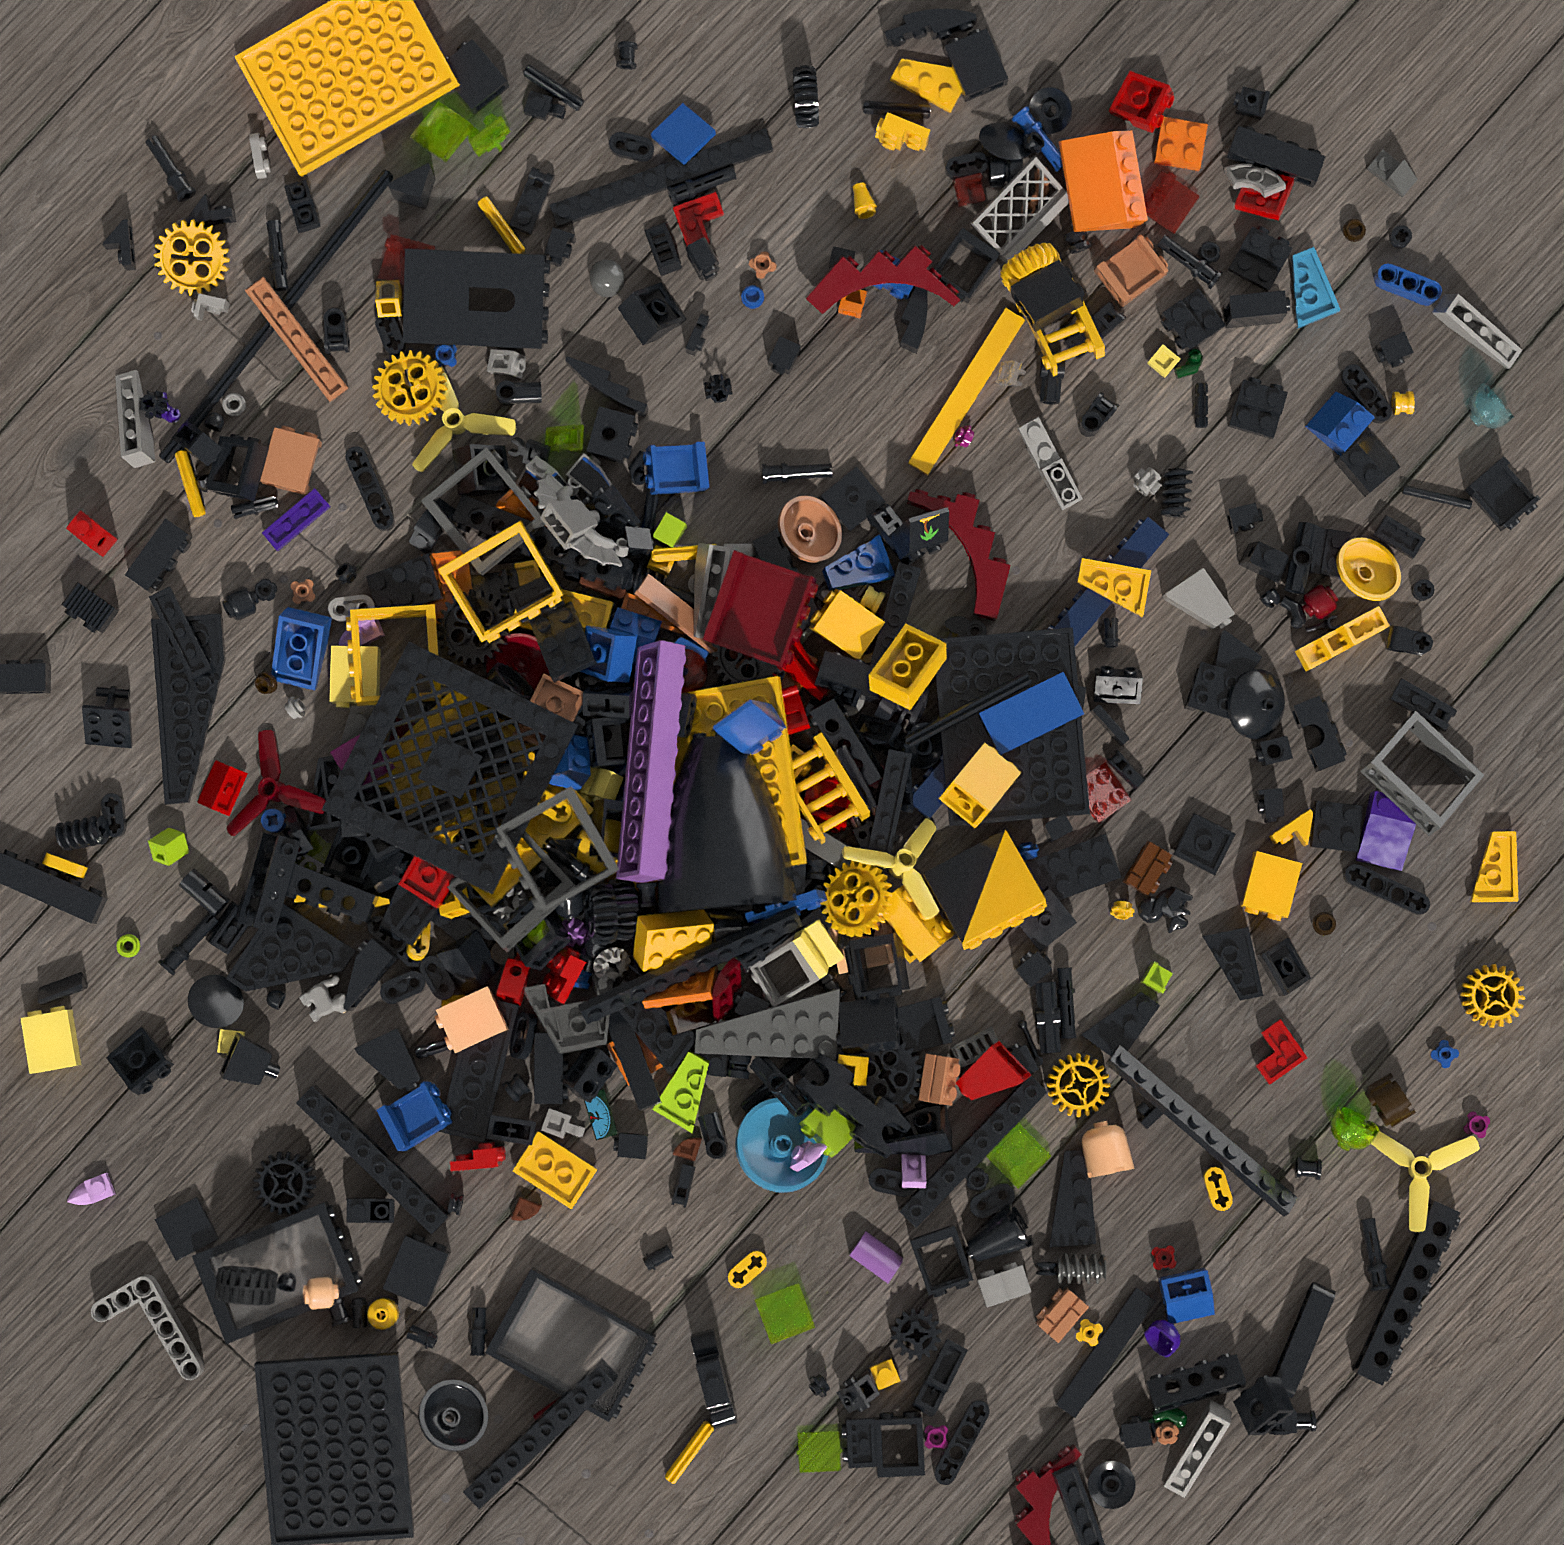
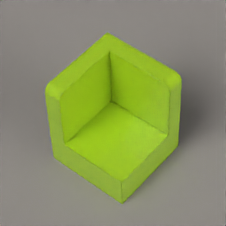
(670, 530)
(168, 846)
(1156, 977)

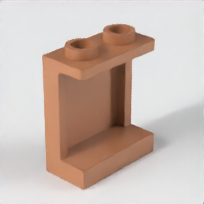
(1132, 270)
(290, 460)

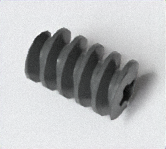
(1081, 1268)

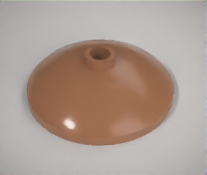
(816, 522)

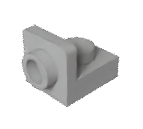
(213, 305)
(506, 363)

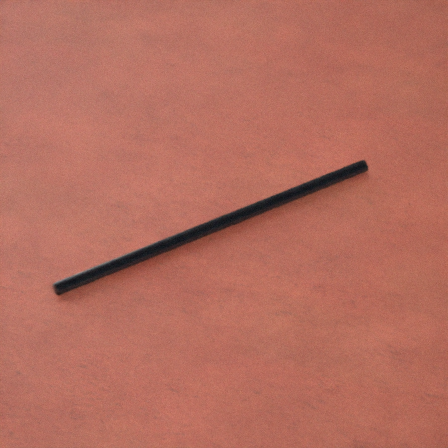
(289, 300)

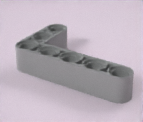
(156, 1319)

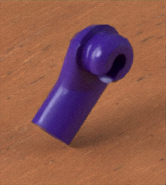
(173, 414)

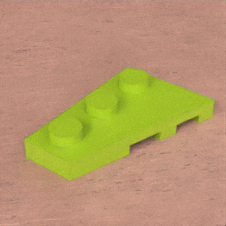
(684, 1091)

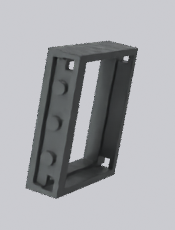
(509, 477)
(1401, 794)
(516, 861)
(532, 919)

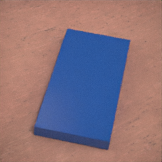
(1031, 713)

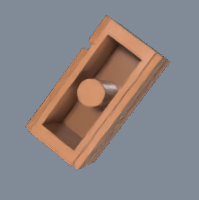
(939, 1079)
(1061, 1314)

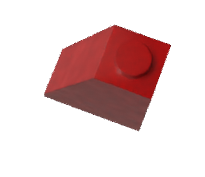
(992, 1073)

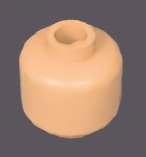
(320, 1293)

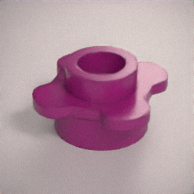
(963, 436)
(1483, 1123)
(931, 1441)

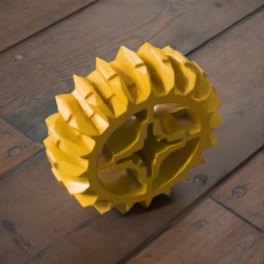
(1027, 263)
(1509, 1008)
(1071, 1065)

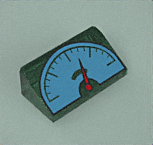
(601, 1116)

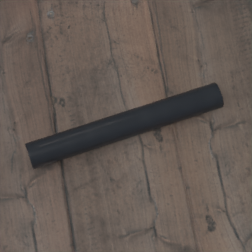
(1437, 497)

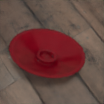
(523, 656)

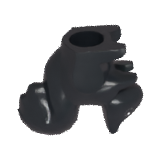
(1167, 902)

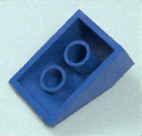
(300, 647)
(751, 726)

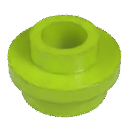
(121, 945)

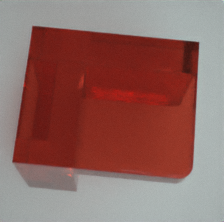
(969, 189)

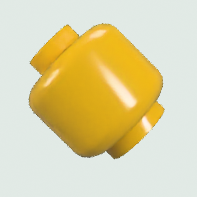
(391, 1311)

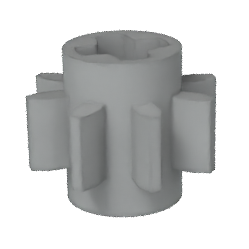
(1147, 481)

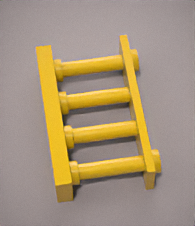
(1083, 324)
(844, 788)

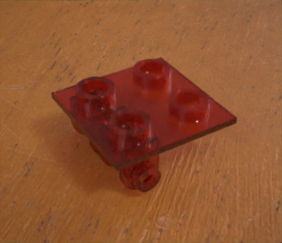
(1169, 201)
(394, 258)
(1105, 793)

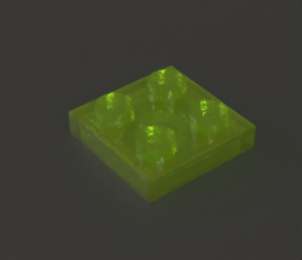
(442, 131)
(1018, 1155)
(784, 1313)

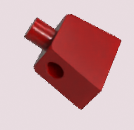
(91, 533)
(510, 986)

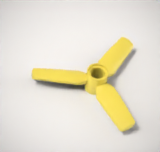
(472, 422)
(902, 866)
(1436, 1161)

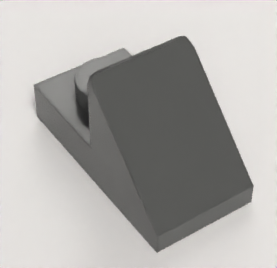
(1392, 173)

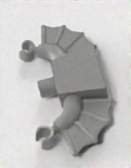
(574, 524)

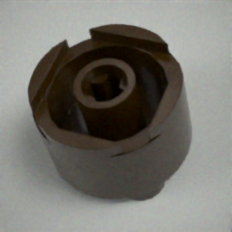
(1390, 1100)

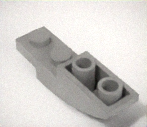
(1049, 463)

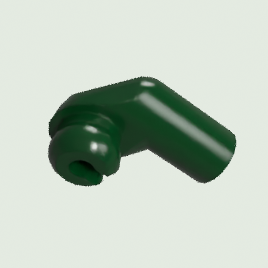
(1192, 365)
(1174, 1415)

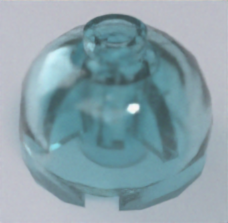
(1488, 408)

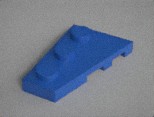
(861, 567)
(809, 901)

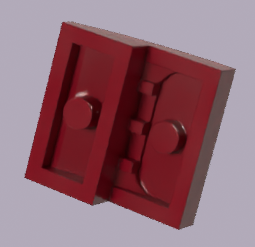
(725, 987)

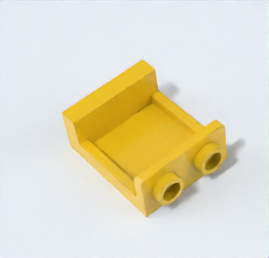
(1271, 886)

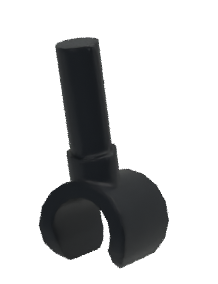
(1324, 625)

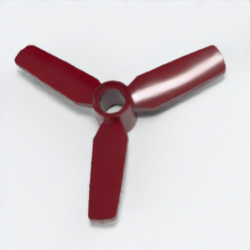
(271, 772)

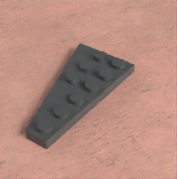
(786, 1030)

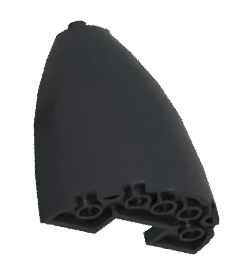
(723, 834)

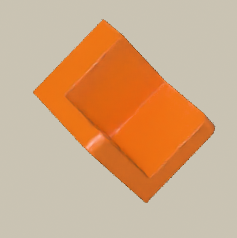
(853, 304)

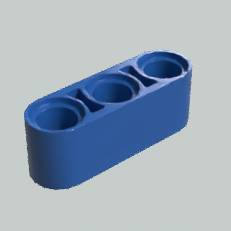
(1418, 282)

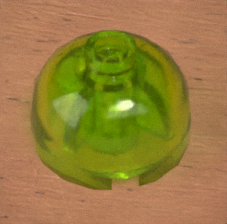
(1352, 1130)

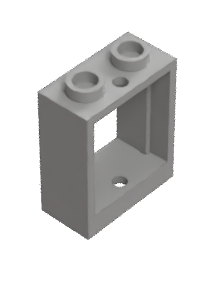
(770, 992)

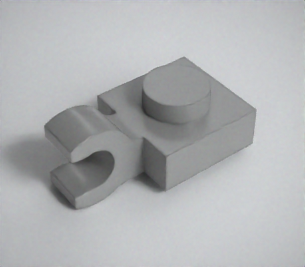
(559, 1123)

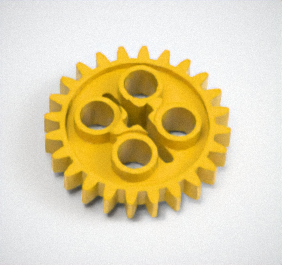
(192, 236)
(430, 382)
(870, 911)

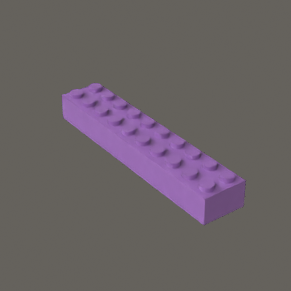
(651, 762)

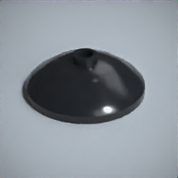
(1256, 703)
(465, 1408)

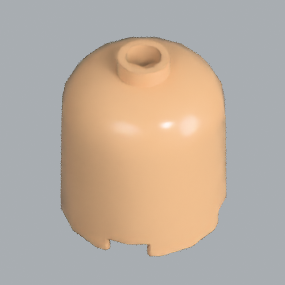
(1106, 1150)

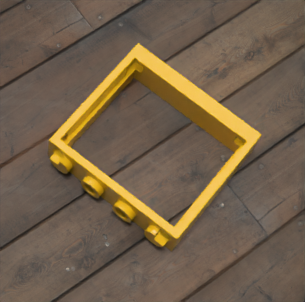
(514, 620)
(352, 625)

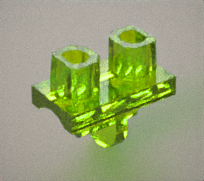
(490, 136)

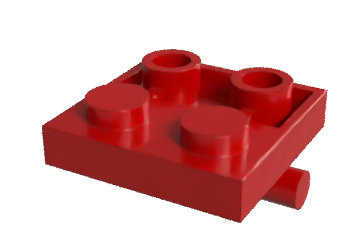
(794, 710)

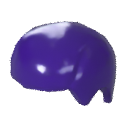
(1163, 1337)

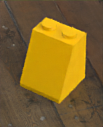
(846, 624)
(980, 785)

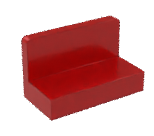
(222, 788)

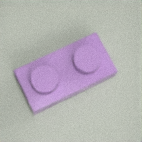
(913, 1171)

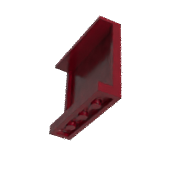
(760, 610)

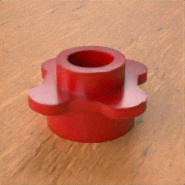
(1168, 1262)

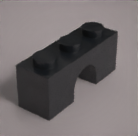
(1314, 714)

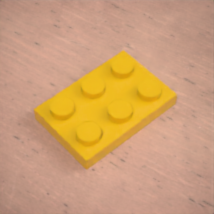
(555, 1170)

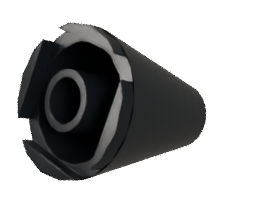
(1000, 1235)

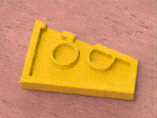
(929, 81)
(1116, 582)
(1498, 871)

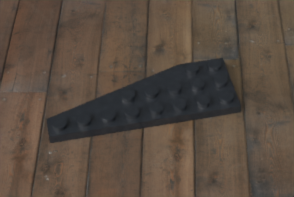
(185, 704)

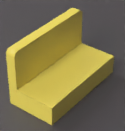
(818, 948)

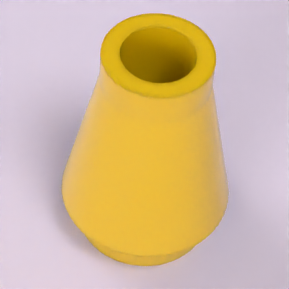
(863, 202)

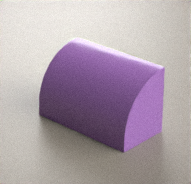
(876, 1257)

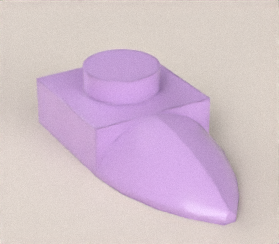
(368, 631)
(806, 1154)
(92, 1190)

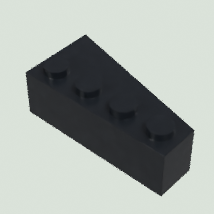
(770, 549)

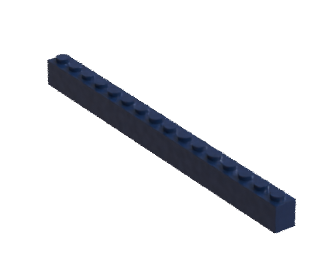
(1081, 616)

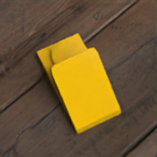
(1300, 826)

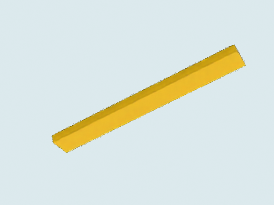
(966, 391)

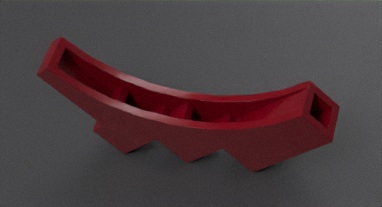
(879, 269)
(977, 541)
(1040, 1492)

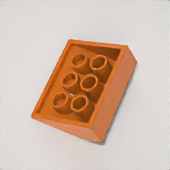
(1103, 181)

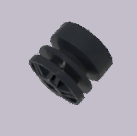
(888, 708)

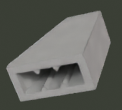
(1201, 600)

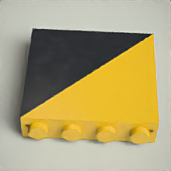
(985, 890)

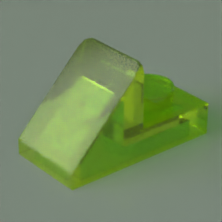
(565, 438)

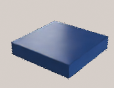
(683, 133)

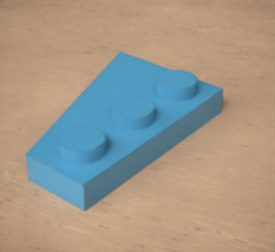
(1312, 289)

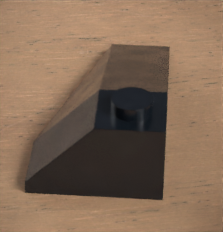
(928, 1133)

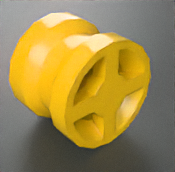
(1402, 403)

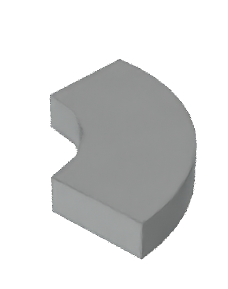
(1254, 177)

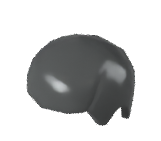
(606, 278)

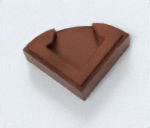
(688, 1148)
(525, 1209)

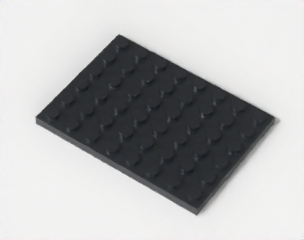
(1050, 765)
(334, 1449)

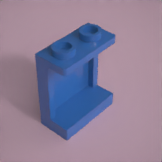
(676, 468)
(415, 1116)

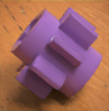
(576, 931)

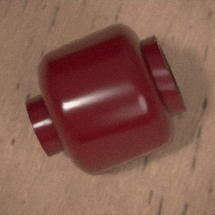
(1320, 601)

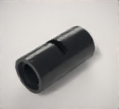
(204, 892)

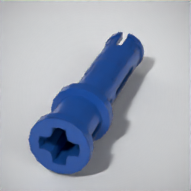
(1028, 125)

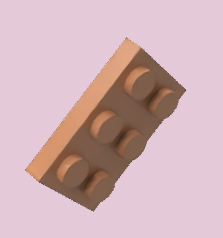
(557, 698)

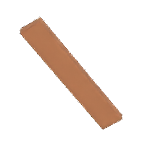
(296, 339)
(675, 611)

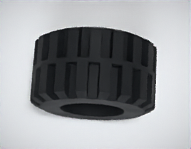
(246, 1285)

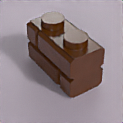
(1147, 868)

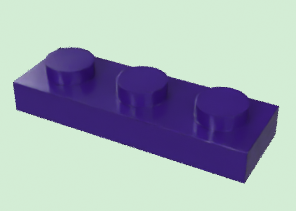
(296, 519)

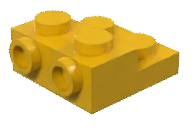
(896, 130)

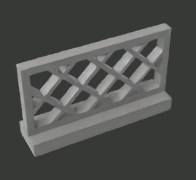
(1035, 224)

